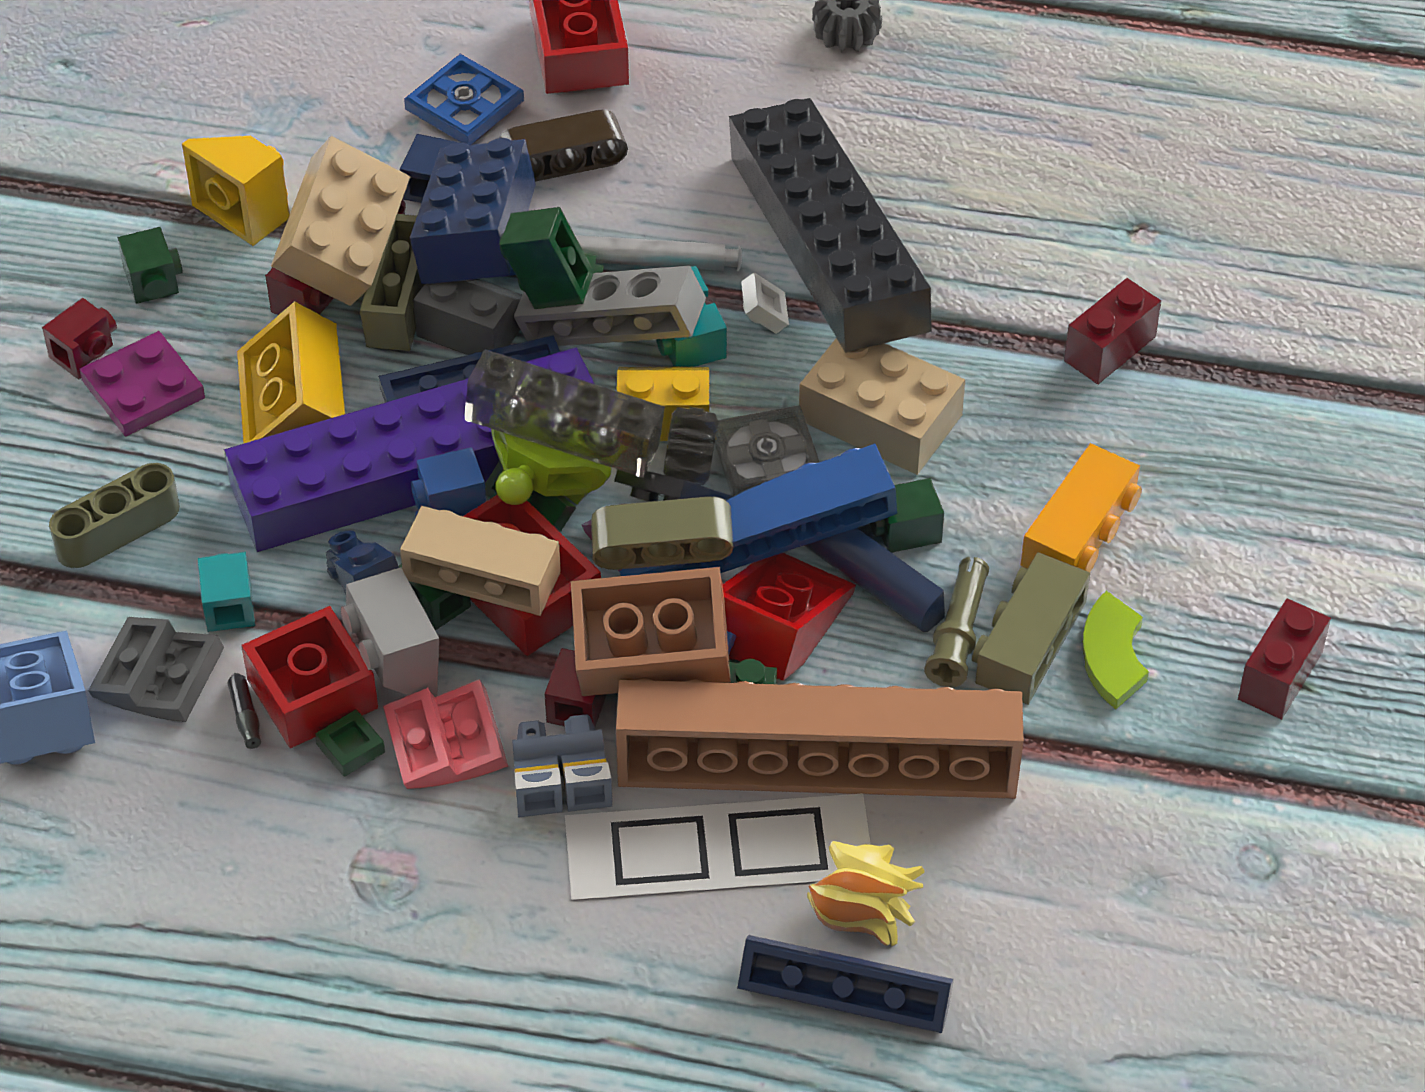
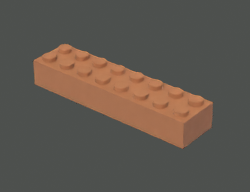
(819, 738)

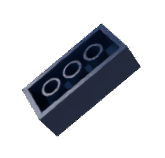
(469, 209)

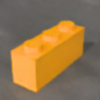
(1084, 510)

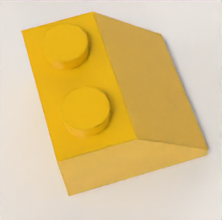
(237, 184)
(666, 387)

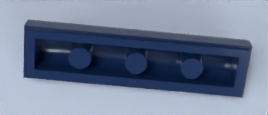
(884, 577)
(845, 983)

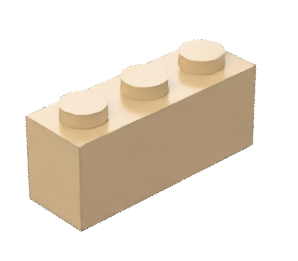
(480, 560)

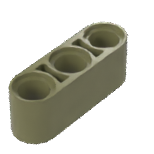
(114, 515)
(661, 533)

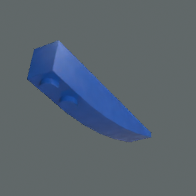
(802, 509)

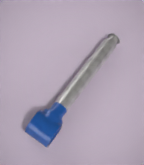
(659, 253)

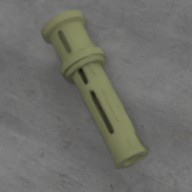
(955, 636)

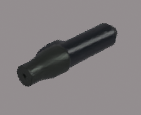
(246, 717)

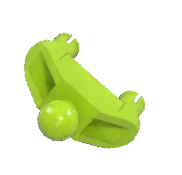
(542, 469)

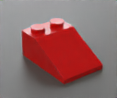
(782, 611)

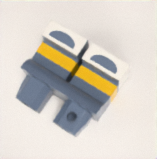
(574, 755)

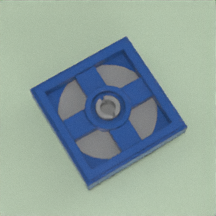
(464, 99)

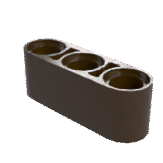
(571, 143)

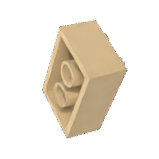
(340, 221)
(884, 401)

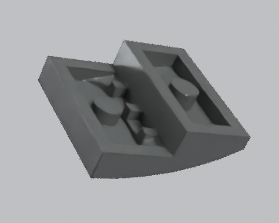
(156, 669)

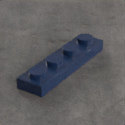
(449, 371)

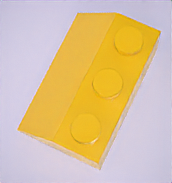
(290, 374)

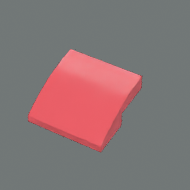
(445, 736)

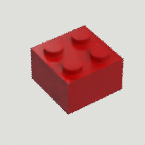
(309, 675)

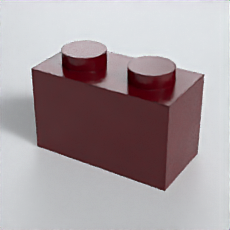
(1112, 330)
(1284, 658)

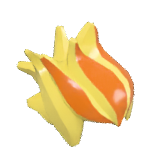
(864, 892)

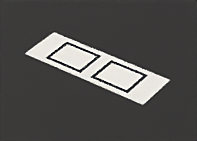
(710, 845)

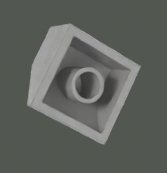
(393, 632)

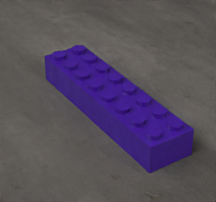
(359, 460)

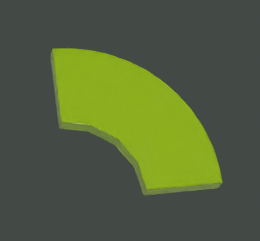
(1109, 650)

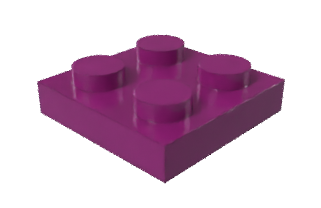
(142, 383)

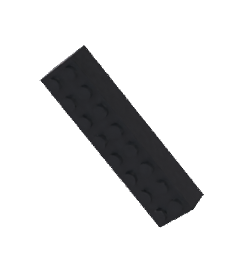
(830, 225)

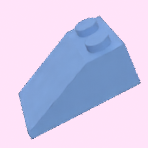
(41, 699)

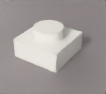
(764, 303)

